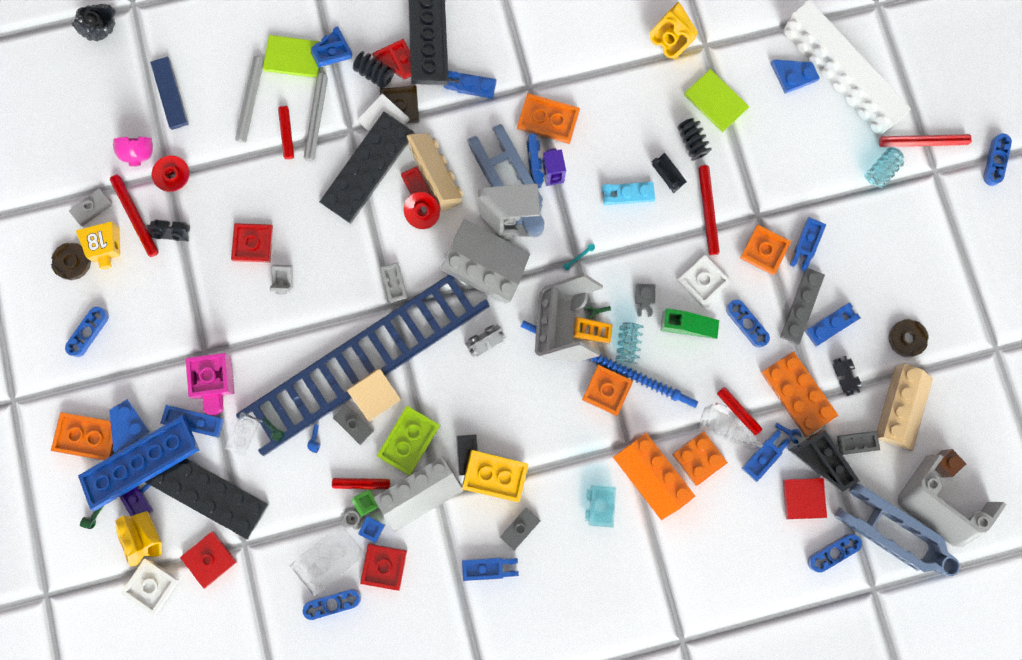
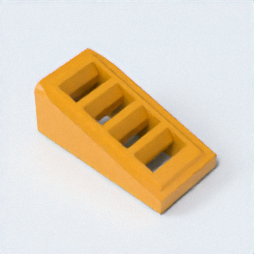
(592, 324)

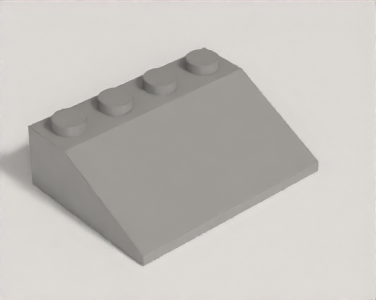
(485, 261)

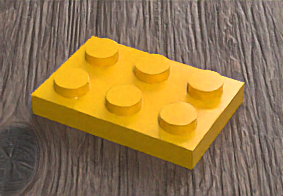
(495, 476)

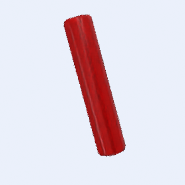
(286, 134)
(739, 411)
(360, 483)

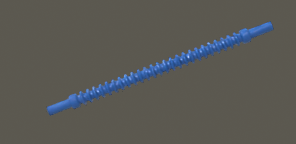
(674, 394)

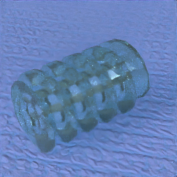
(885, 167)
(628, 342)

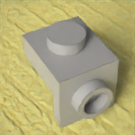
(282, 279)

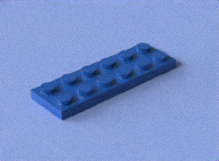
(138, 463)

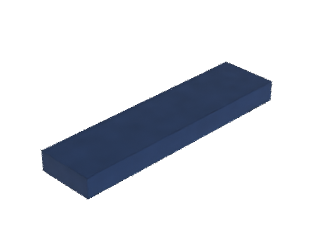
(169, 93)

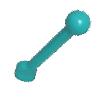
(591, 247)

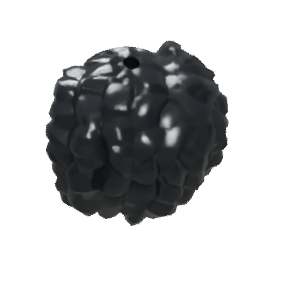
(101, 21)

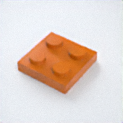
(765, 249)
(607, 390)
(699, 458)

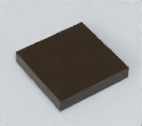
(405, 99)

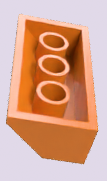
(654, 476)

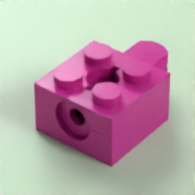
(210, 379)

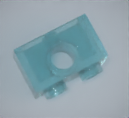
(606, 517)

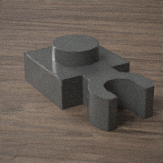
(645, 296)

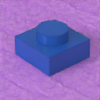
(371, 529)

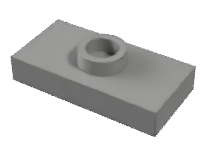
(90, 207)
(394, 283)

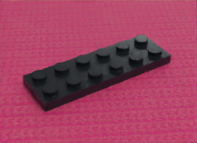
(428, 42)
(366, 167)
(211, 496)

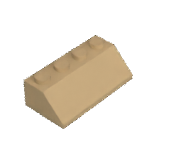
(434, 171)
(904, 406)

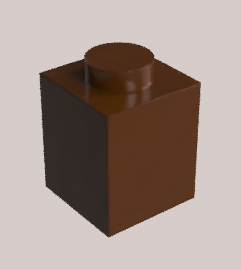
(950, 463)

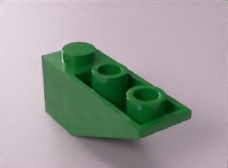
(689, 324)

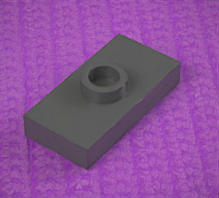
(353, 424)
(858, 442)
(520, 528)

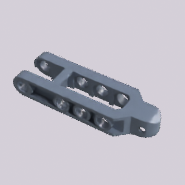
(532, 225)
(937, 556)

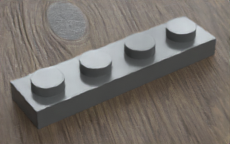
(802, 306)

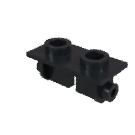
(668, 172)
(160, 230)
(850, 382)

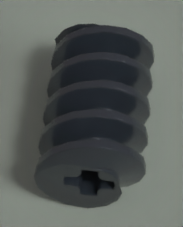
(372, 70)
(693, 139)

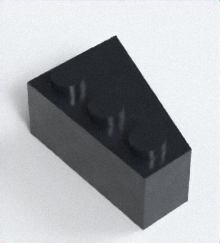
(826, 460)

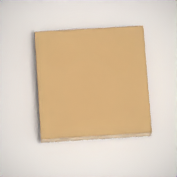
(373, 394)

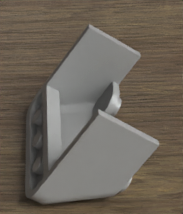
(505, 205)
(557, 319)
(921, 501)

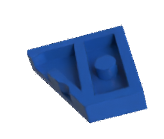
(331, 49)
(794, 74)
(125, 425)

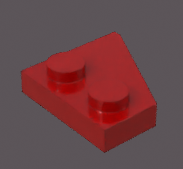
(396, 57)

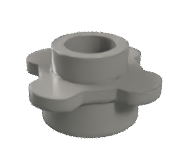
(349, 512)

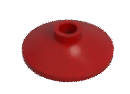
(165, 168)
(414, 214)

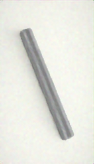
(249, 99)
(315, 118)

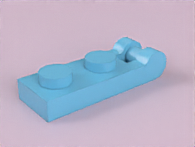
(628, 193)

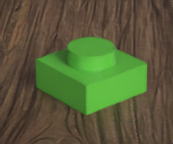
(364, 503)

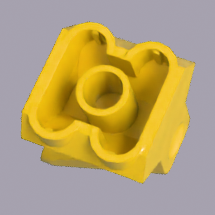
(674, 32)
(138, 537)

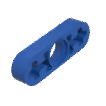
(991, 165)
(743, 309)
(83, 347)
(825, 565)
(316, 603)

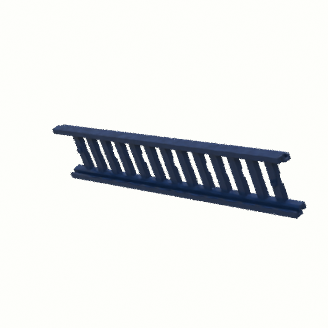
(391, 365)

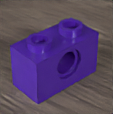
(553, 167)

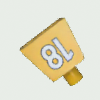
(100, 243)

